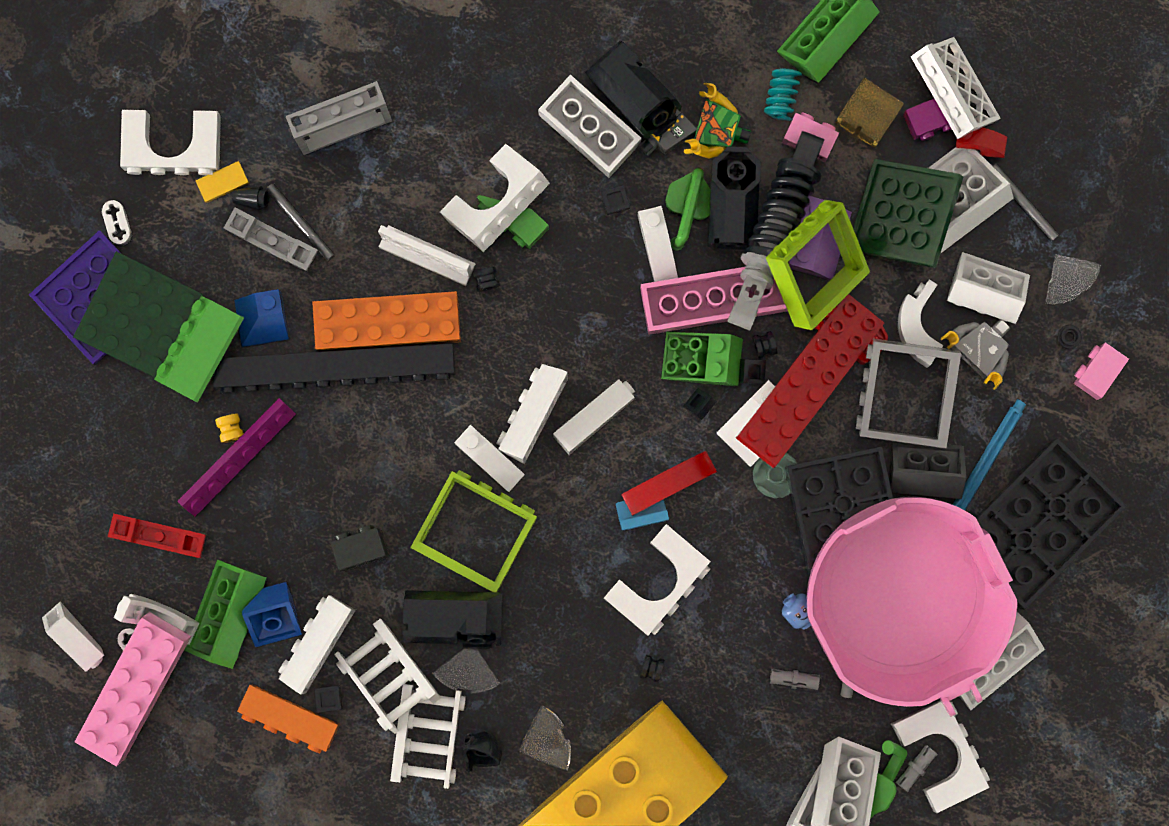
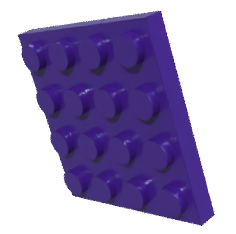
(72, 286)

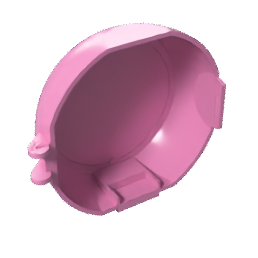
(911, 602)

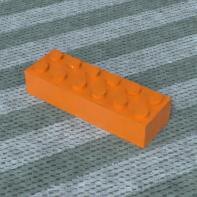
(386, 321)

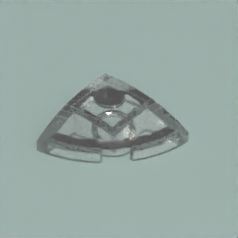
(1070, 278)
(467, 671)
(546, 740)

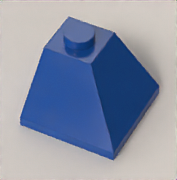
(263, 318)
(272, 615)

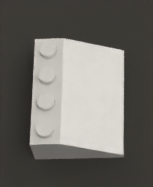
(980, 194)
(533, 412)

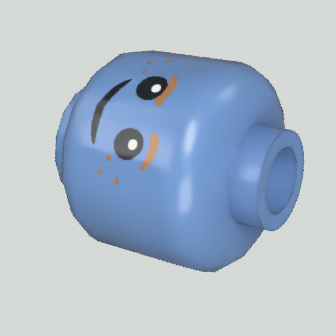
(796, 610)

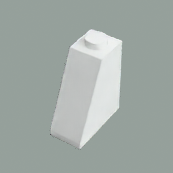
(72, 637)

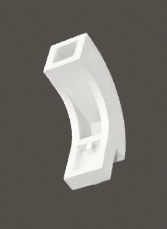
(910, 324)
(134, 607)

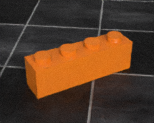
(288, 718)

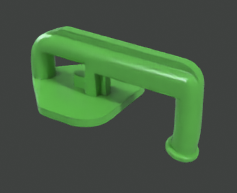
(691, 199)
(885, 787)

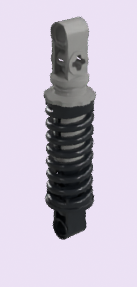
(775, 223)

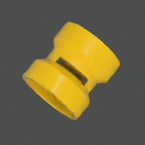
(229, 428)

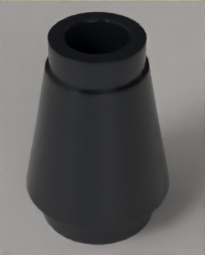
(251, 197)

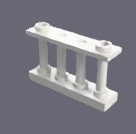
(410, 673)
(405, 745)

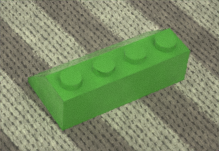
(827, 35)
(198, 348)
(220, 614)

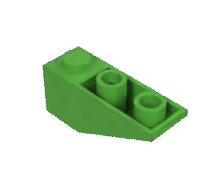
(526, 227)

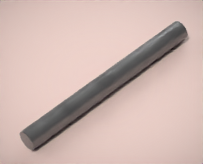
(1029, 208)
(300, 222)

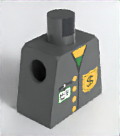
(672, 138)

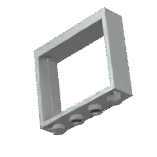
(339, 118)
(869, 377)

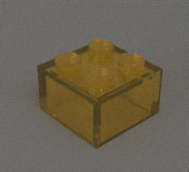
(871, 110)

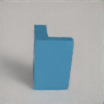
(651, 515)

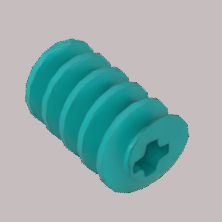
(782, 93)

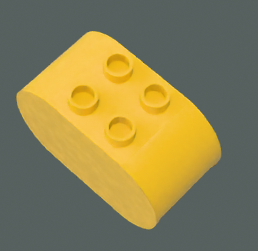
(642, 778)

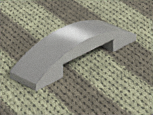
(270, 239)

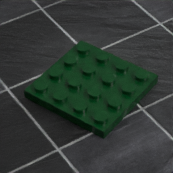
(906, 212)
(136, 314)

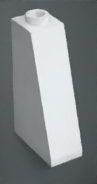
(594, 416)

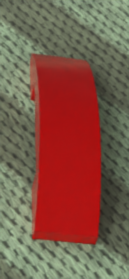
(668, 483)
(157, 535)

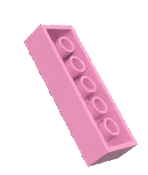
(700, 300)
(132, 688)

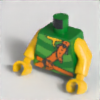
(716, 126)

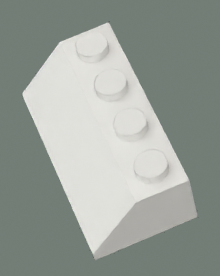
(316, 644)
(1020, 650)
(845, 784)

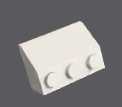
(989, 288)

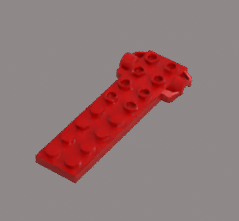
(811, 379)

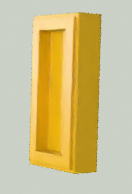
(222, 182)

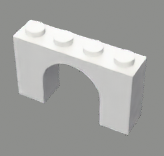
(200, 157)
(485, 226)
(688, 565)
(967, 777)

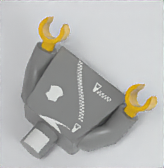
(982, 348)

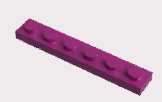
(236, 457)

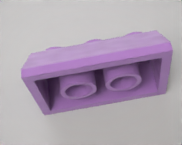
(821, 253)

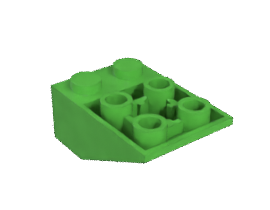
(702, 358)

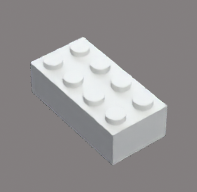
(589, 126)

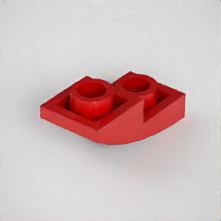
(986, 140)

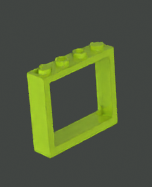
(853, 272)
(485, 491)

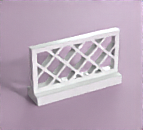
(946, 89)
(425, 255)

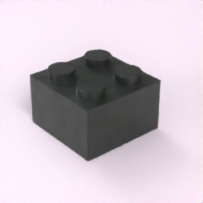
(359, 549)

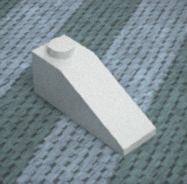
(657, 243)
(489, 458)

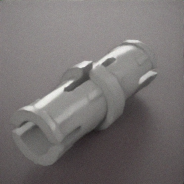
(794, 679)
(916, 768)

